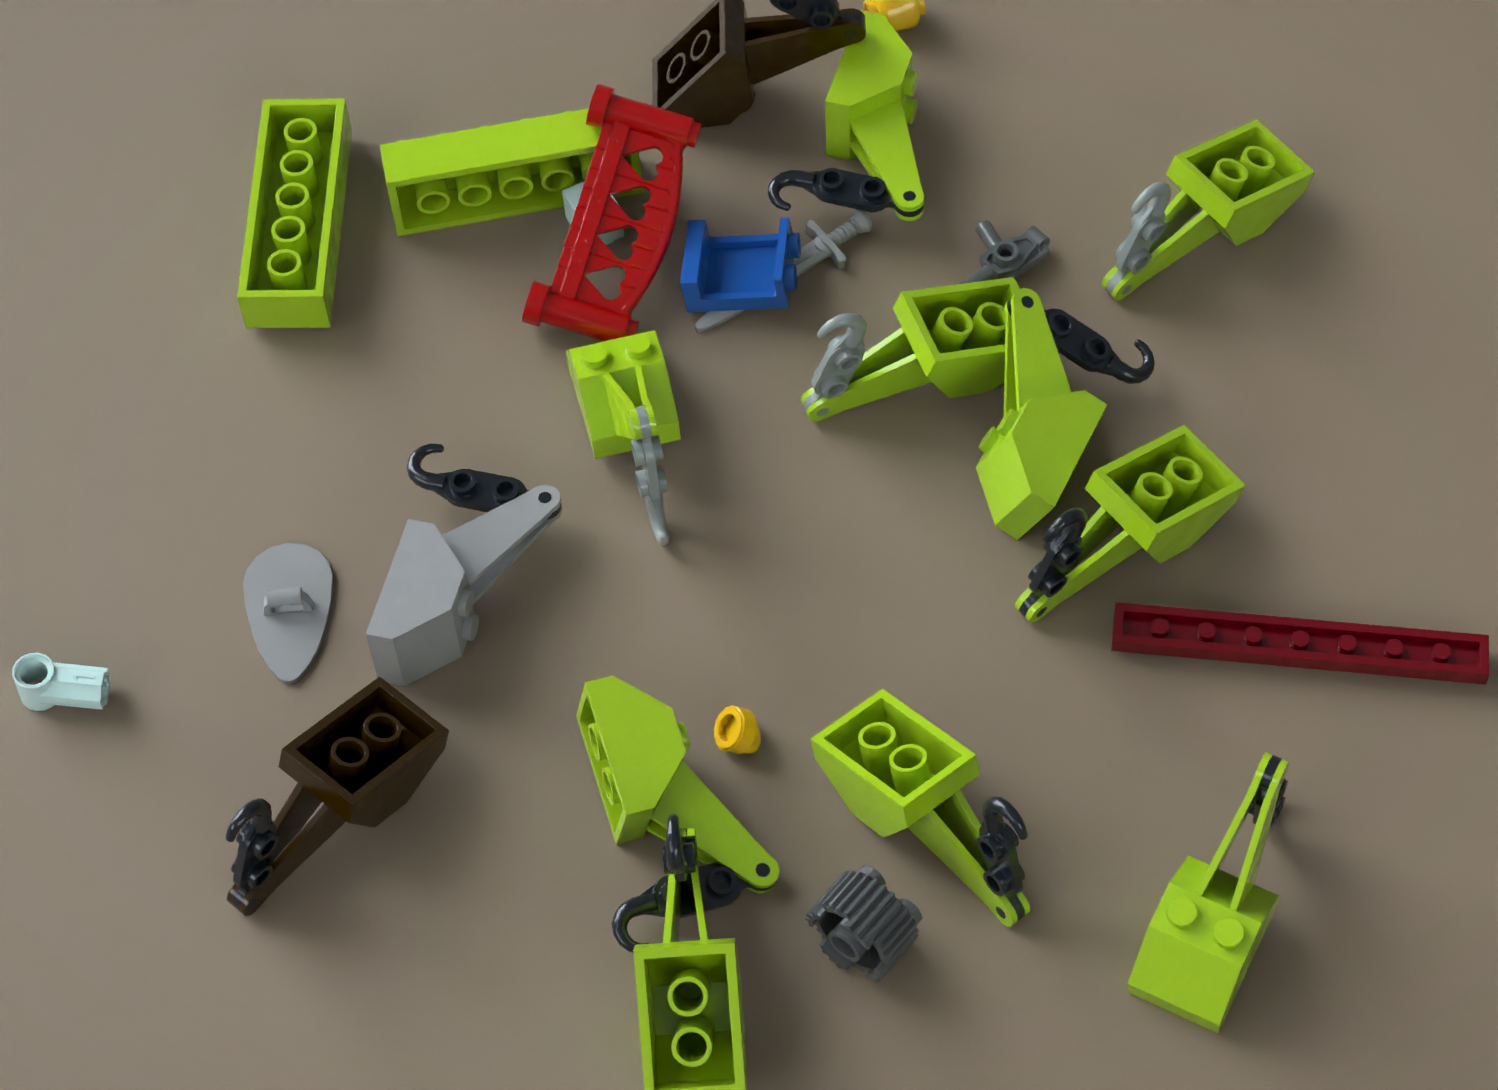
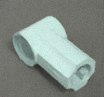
(62, 683)

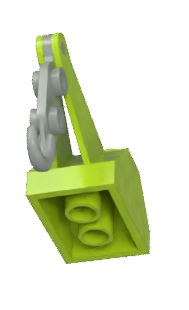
(1234, 183)
(944, 338)
(629, 408)

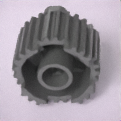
(864, 923)

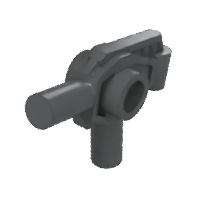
(1009, 256)

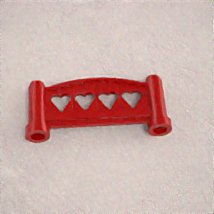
(625, 130)

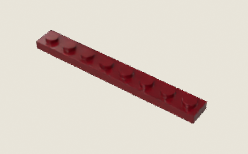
(1301, 643)

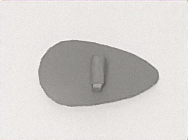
(288, 607)

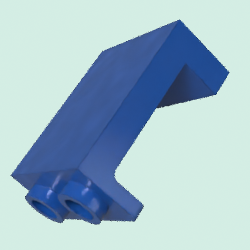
(739, 270)

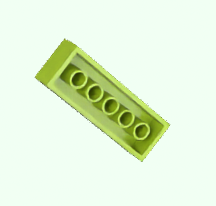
(489, 171)
(295, 214)

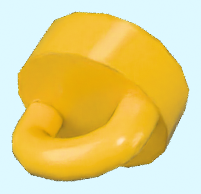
(737, 731)

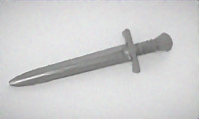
(814, 252)

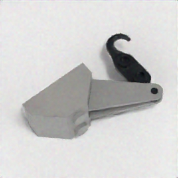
(437, 578)

